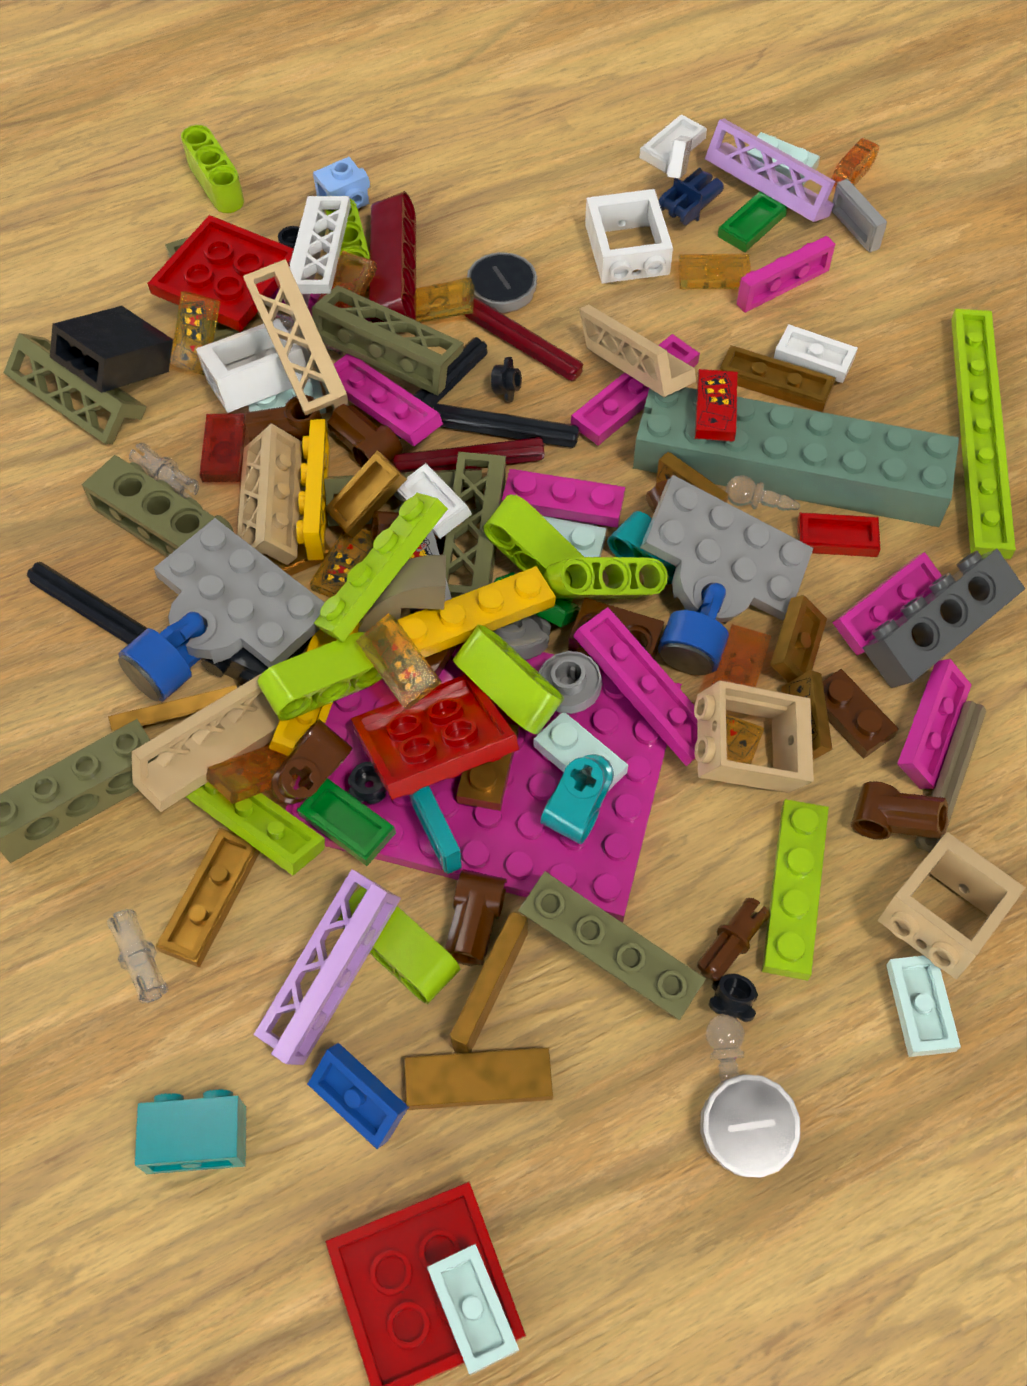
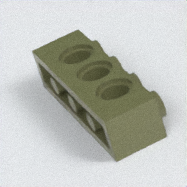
(145, 505)
(69, 792)
(612, 945)

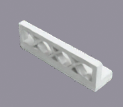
(312, 241)

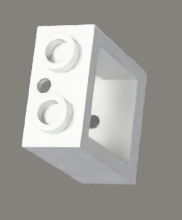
(627, 212)
(248, 367)

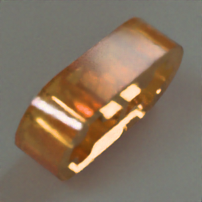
(856, 162)

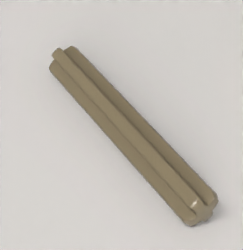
(956, 762)

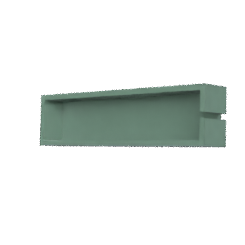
(809, 456)

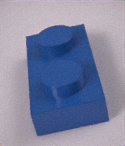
(357, 1095)

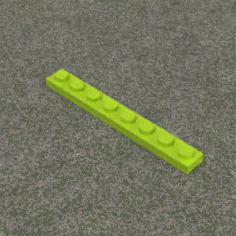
(982, 433)

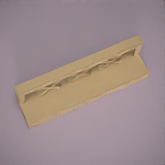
(309, 338)
(634, 353)
(271, 494)
(216, 738)

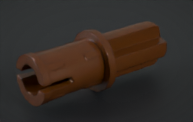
(732, 940)

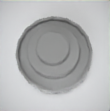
(575, 678)

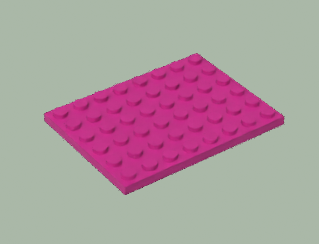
(513, 840)

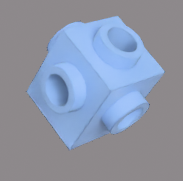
(343, 179)

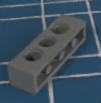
(991, 588)

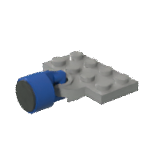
(721, 569)
(223, 603)

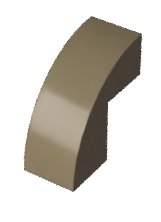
(417, 585)

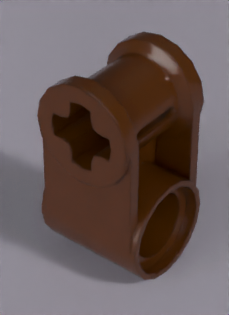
(313, 759)

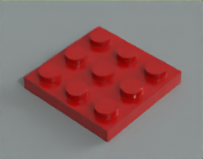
(214, 267)
(435, 738)
(392, 1295)

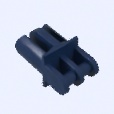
(690, 196)

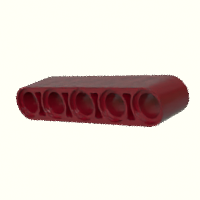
(394, 254)

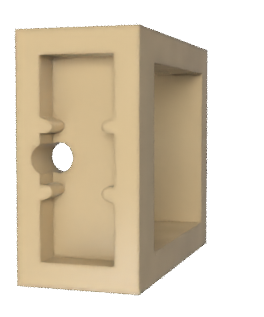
(790, 737)
(969, 877)

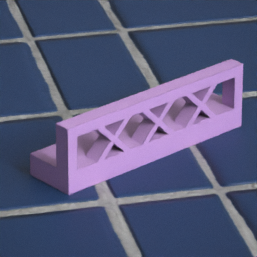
(765, 177)
(335, 971)

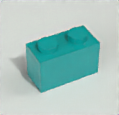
(191, 1133)

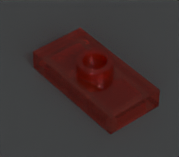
(223, 448)

